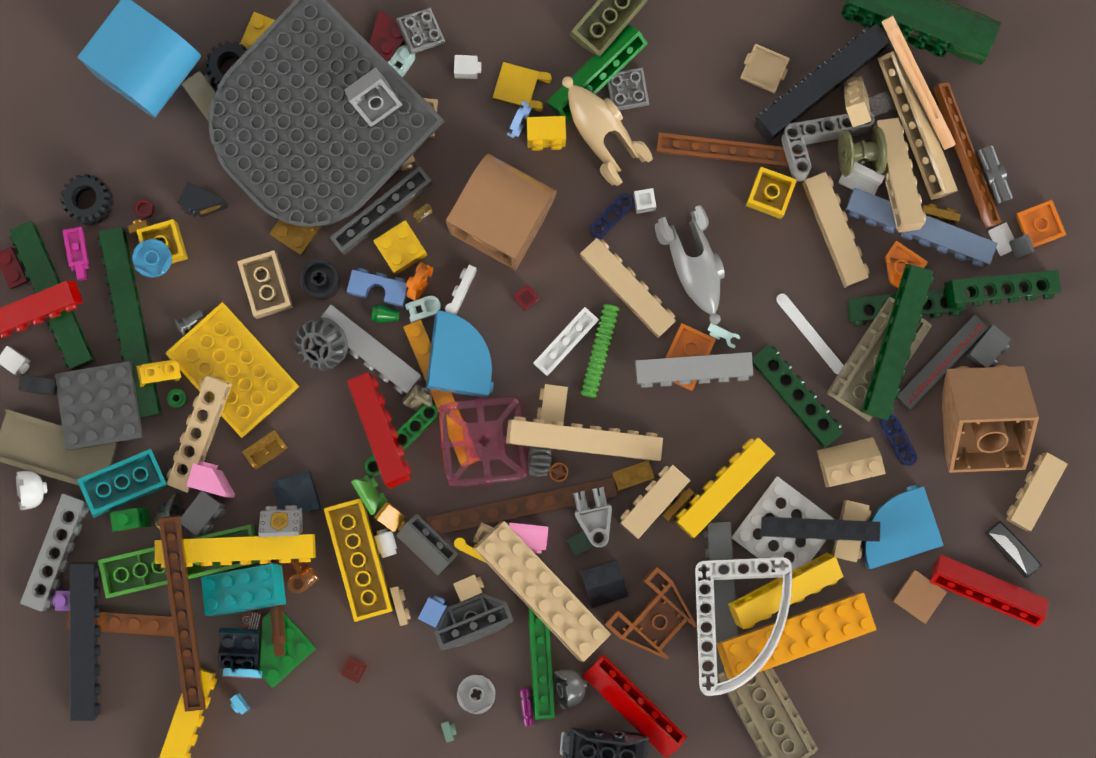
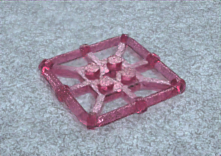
(476, 452)

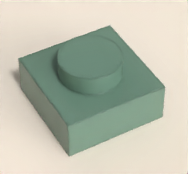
(449, 730)

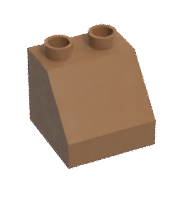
(988, 418)

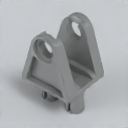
(594, 519)

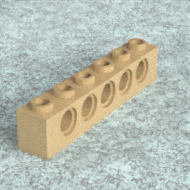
(221, 390)

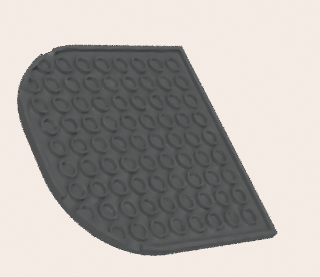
(294, 134)

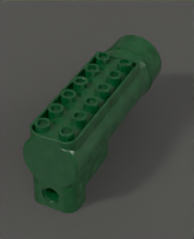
(931, 25)

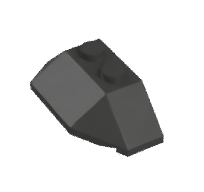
(471, 621)

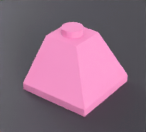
(533, 536)

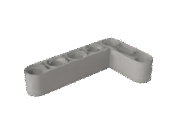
(819, 134)

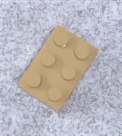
(265, 284)

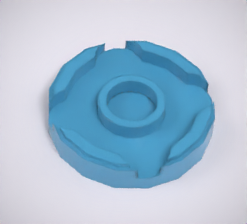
(152, 258)

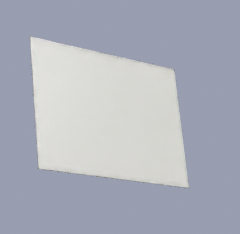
(1002, 236)

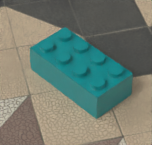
(122, 483)
(243, 590)

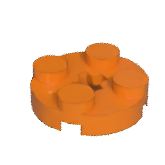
(418, 283)

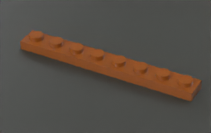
(722, 150)
(967, 155)

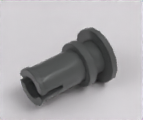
(189, 321)

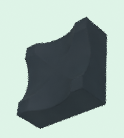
(297, 491)

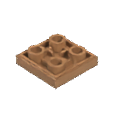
(919, 596)

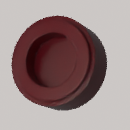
(144, 209)

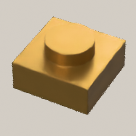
(137, 224)

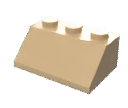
(850, 462)

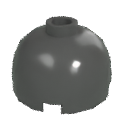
(569, 687)

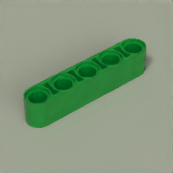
(406, 430)

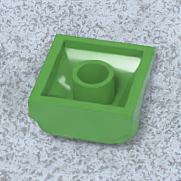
(368, 493)

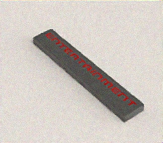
(942, 361)

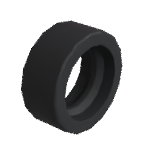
(37, 385)

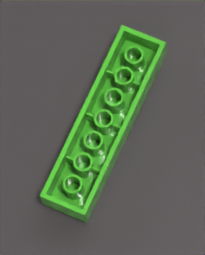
(139, 572)

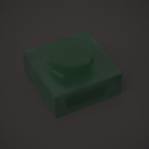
(578, 543)

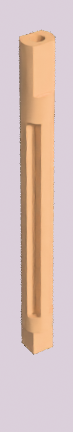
(918, 83)

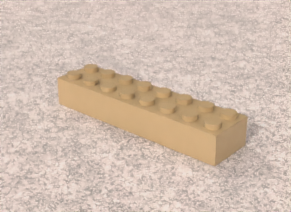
(541, 591)

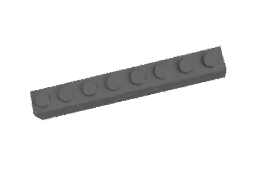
(720, 548)

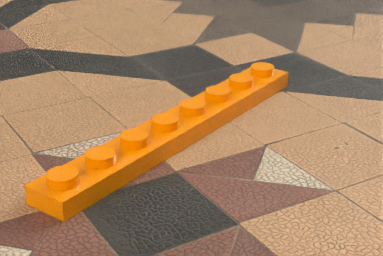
(421, 347)

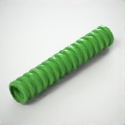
(600, 349)

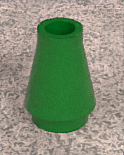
(384, 314)

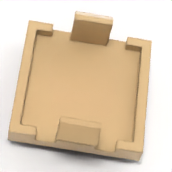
(764, 68)

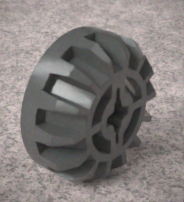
(326, 343)

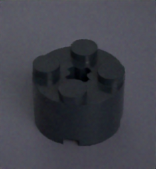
(313, 271)

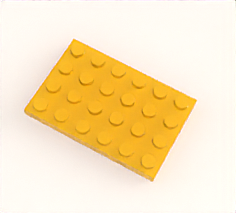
(230, 352)

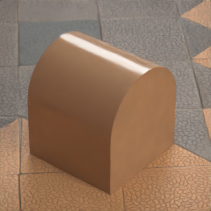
(500, 211)

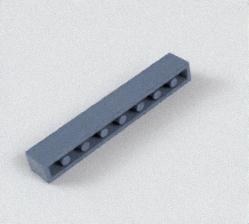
(933, 233)

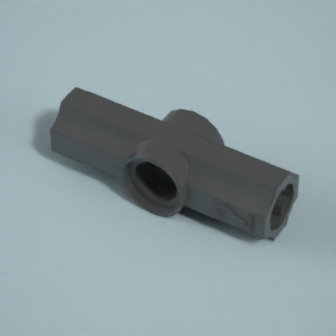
(994, 175)

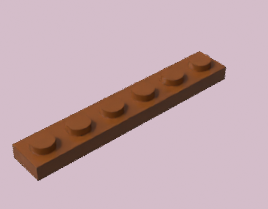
(133, 623)

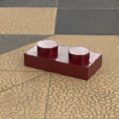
(12, 269)

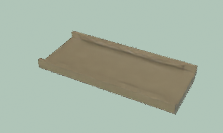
(854, 378)
(41, 449)
(771, 717)

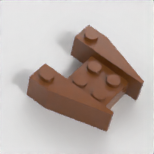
(657, 620)

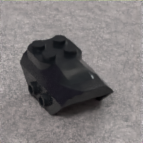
(602, 744)

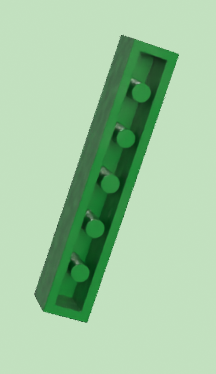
(601, 69)

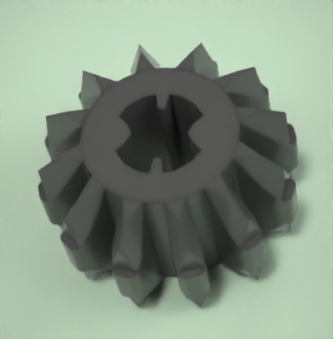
(539, 461)

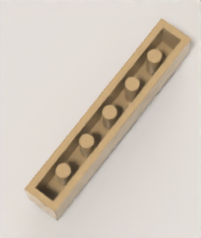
(900, 179)
(835, 229)
(627, 287)

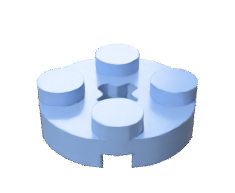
(516, 124)

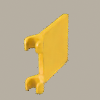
(518, 84)

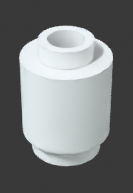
(385, 543)

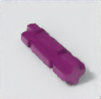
(526, 706)

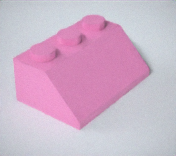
(209, 479)

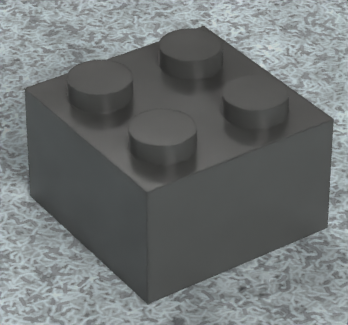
(203, 513)

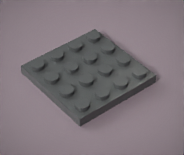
(98, 405)

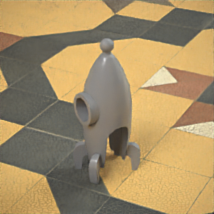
(697, 274)

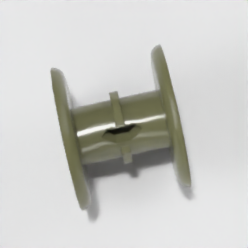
(862, 151)

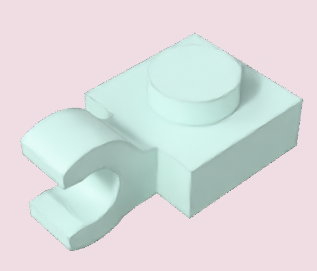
(718, 332)

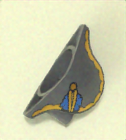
(171, 508)

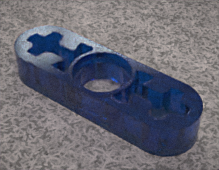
(624, 209)
(910, 450)

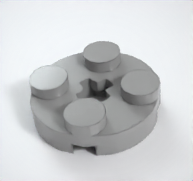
(466, 688)

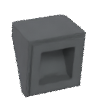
(1021, 246)

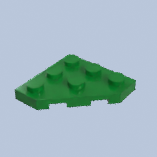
(296, 650)

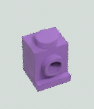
(62, 600)

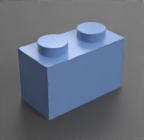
(433, 610)

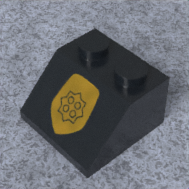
(200, 202)

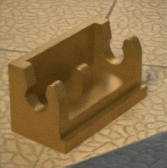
(265, 450)

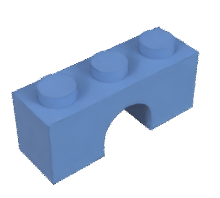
(362, 282)

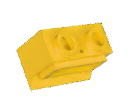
(158, 372)

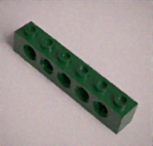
(1047, 280)
(856, 306)
(833, 428)

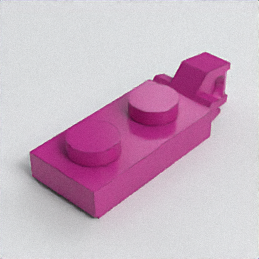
(76, 251)

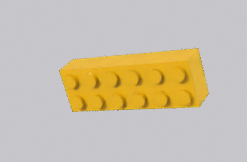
(724, 487)
(358, 559)

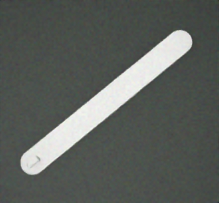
(809, 332)

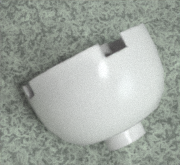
(30, 489)

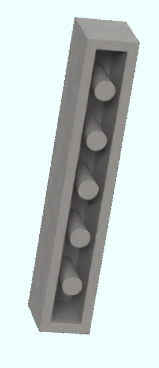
(375, 354)
(693, 369)

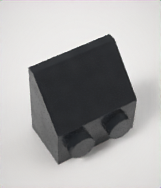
(604, 583)

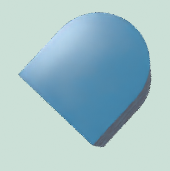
(139, 57)

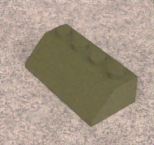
(604, 23)

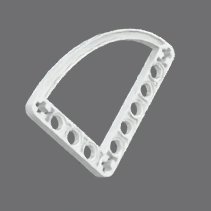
(713, 574)

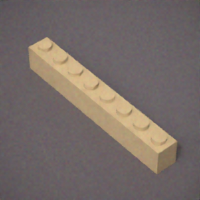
(918, 129)
(584, 440)

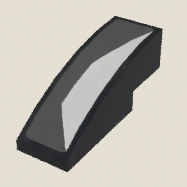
(1013, 549)

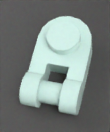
(404, 58)
(429, 305)

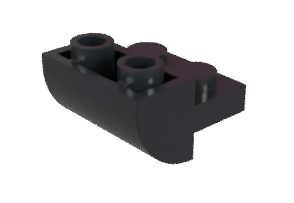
(239, 648)

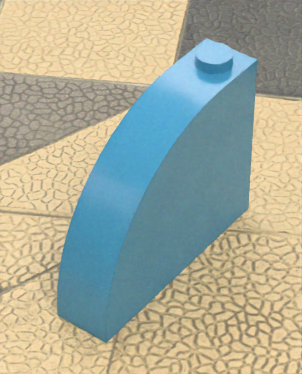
(458, 358)
(905, 528)

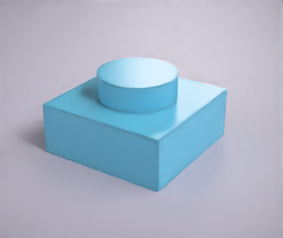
(239, 704)

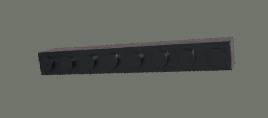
(84, 641)

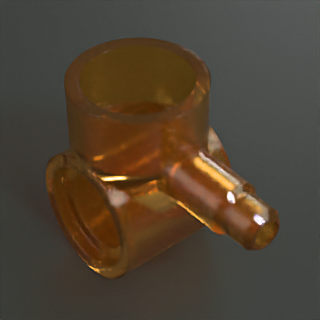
(305, 573)

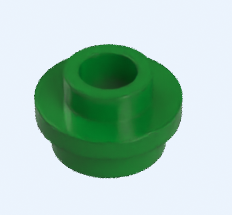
(183, 398)

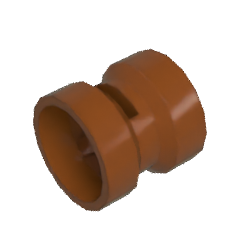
(558, 472)

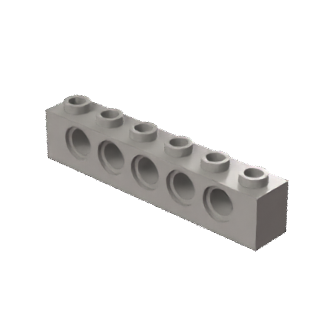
(31, 595)

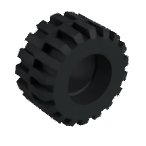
(219, 56)
(76, 188)

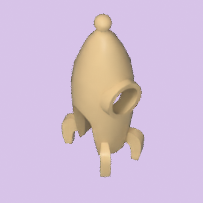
(594, 120)

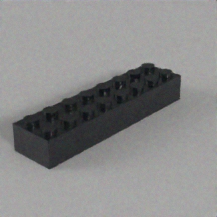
(822, 82)

